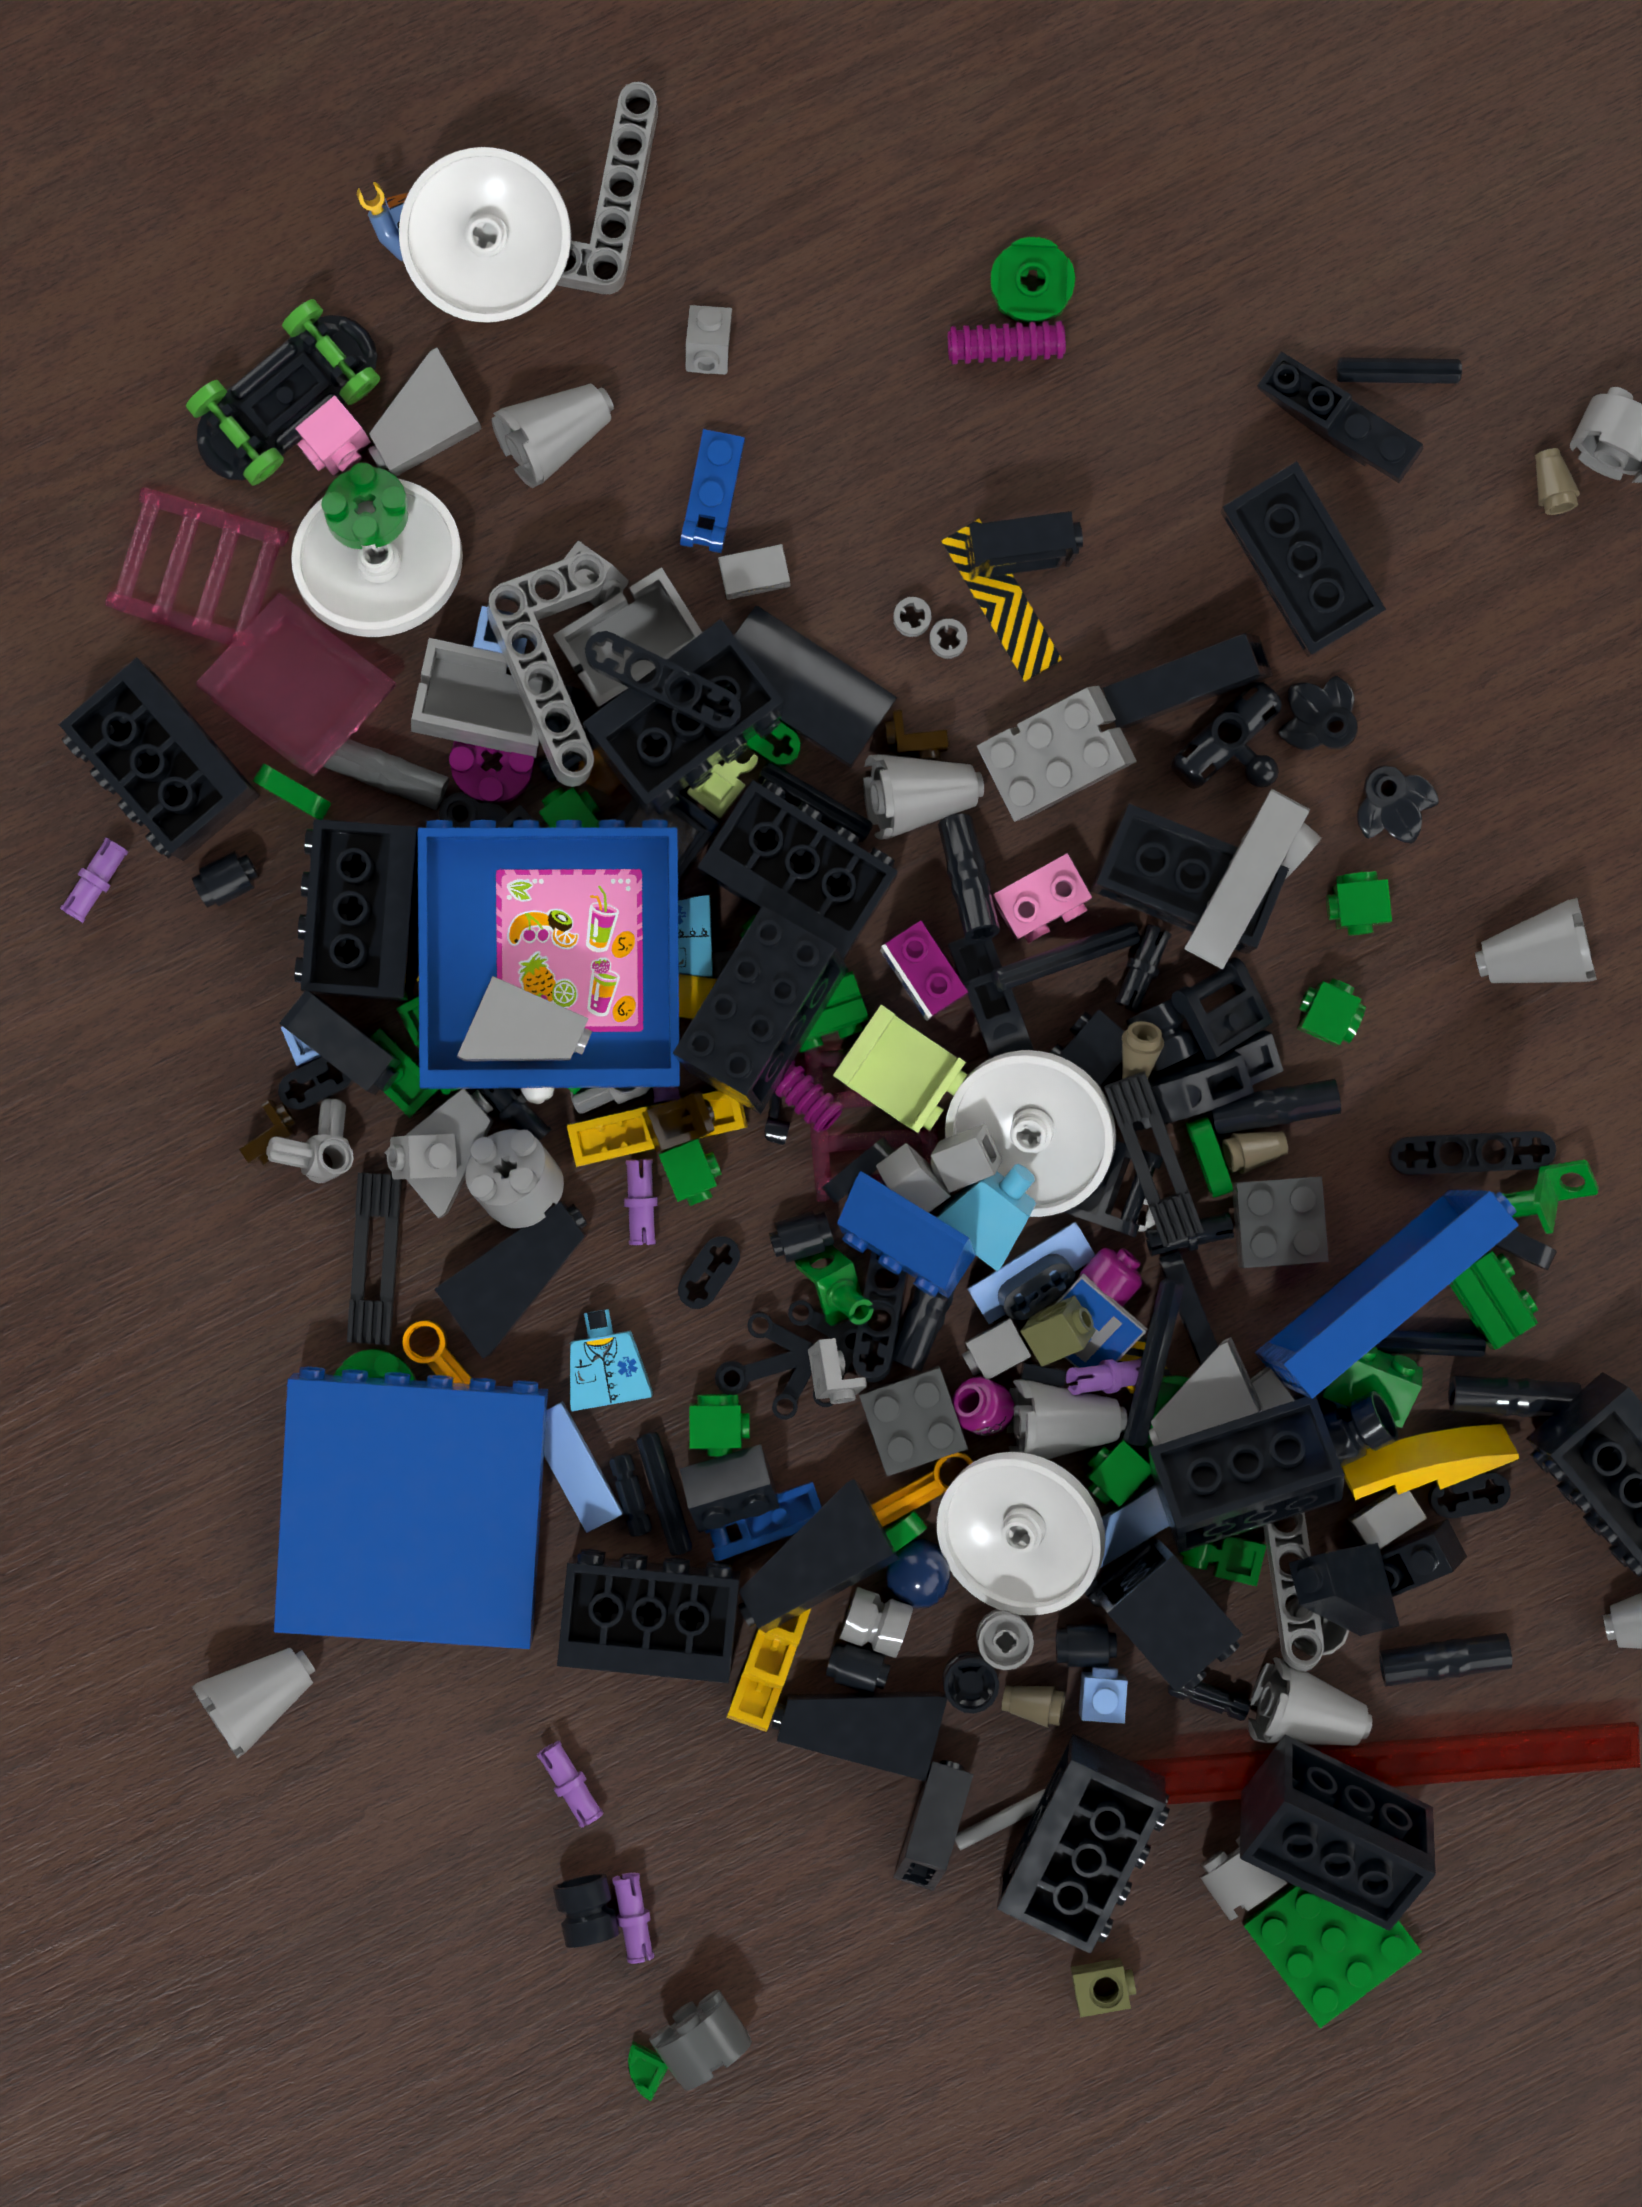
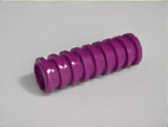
(1006, 342)
(808, 1098)

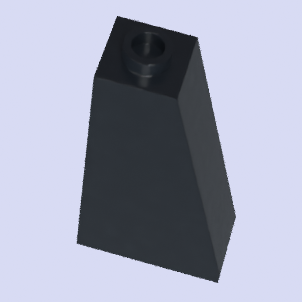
(1188, 680)
(505, 1281)
(822, 1559)
(874, 1730)

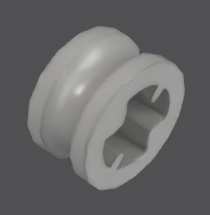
(905, 627)
(961, 637)

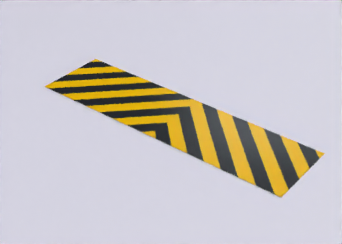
(1007, 613)

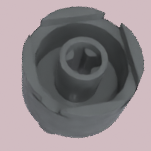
(701, 2040)

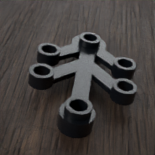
(796, 1358)

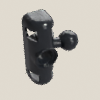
(1247, 721)

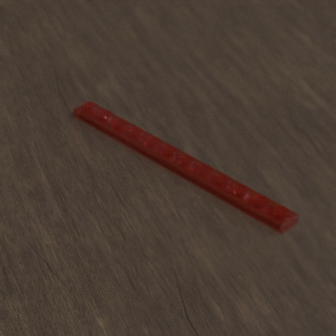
(1422, 1759)

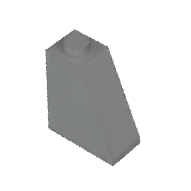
(422, 418)
(522, 1028)
(469, 1120)
(1210, 1397)

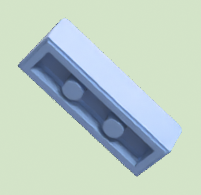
(1067, 1242)
(578, 1470)
(1133, 1523)

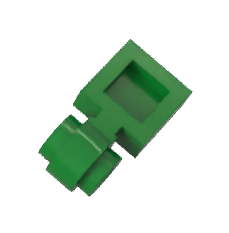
(1235, 1560)

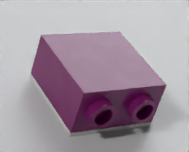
(923, 970)

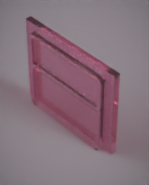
(295, 685)

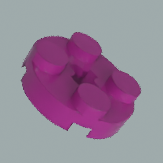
(490, 785)

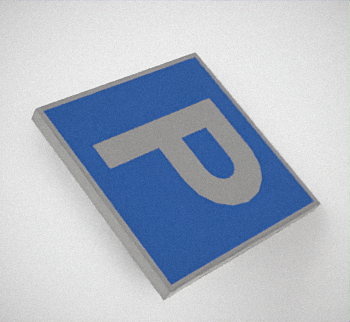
(1114, 1325)

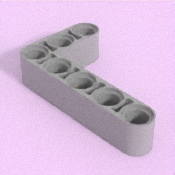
(614, 208)
(540, 661)
(1290, 1627)

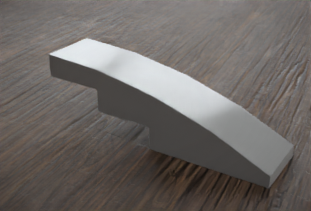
(1247, 878)

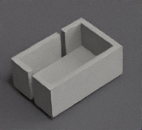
(653, 621)
(473, 699)
(1056, 753)

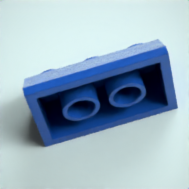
(905, 1237)

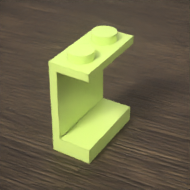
(901, 1070)

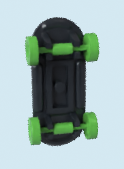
(255, 420)

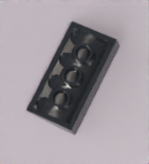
(820, 693)

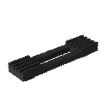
(1132, 1102)
(372, 1320)

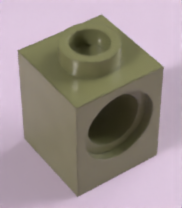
(1059, 1330)
(1086, 1976)

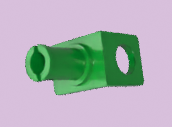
(1550, 1189)
(837, 1287)

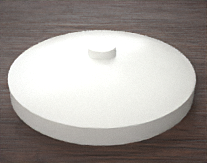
(484, 234)
(385, 586)
(1043, 1118)
(1021, 1533)

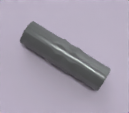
(389, 773)

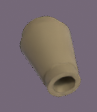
(1555, 483)
(1141, 1048)
(1251, 1150)
(1035, 1703)

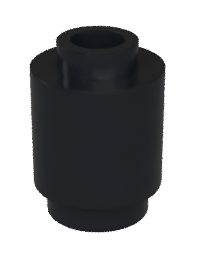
(225, 879)
(801, 1236)
(1085, 1645)
(858, 1668)

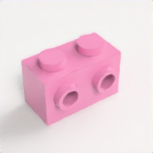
(332, 438)
(1042, 898)

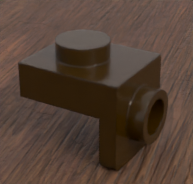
(922, 745)
(282, 1121)
(679, 1121)

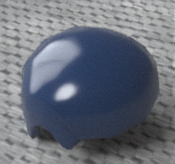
(919, 1575)

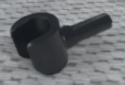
(775, 1129)

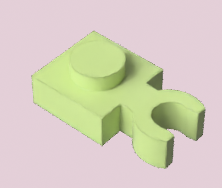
(723, 787)

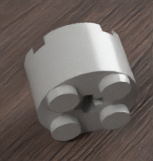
(1611, 435)
(513, 1177)
(1237, 1882)

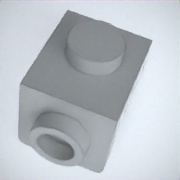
(708, 339)
(422, 1156)

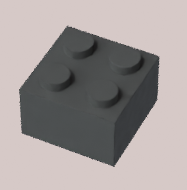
(1280, 1222)
(913, 1420)

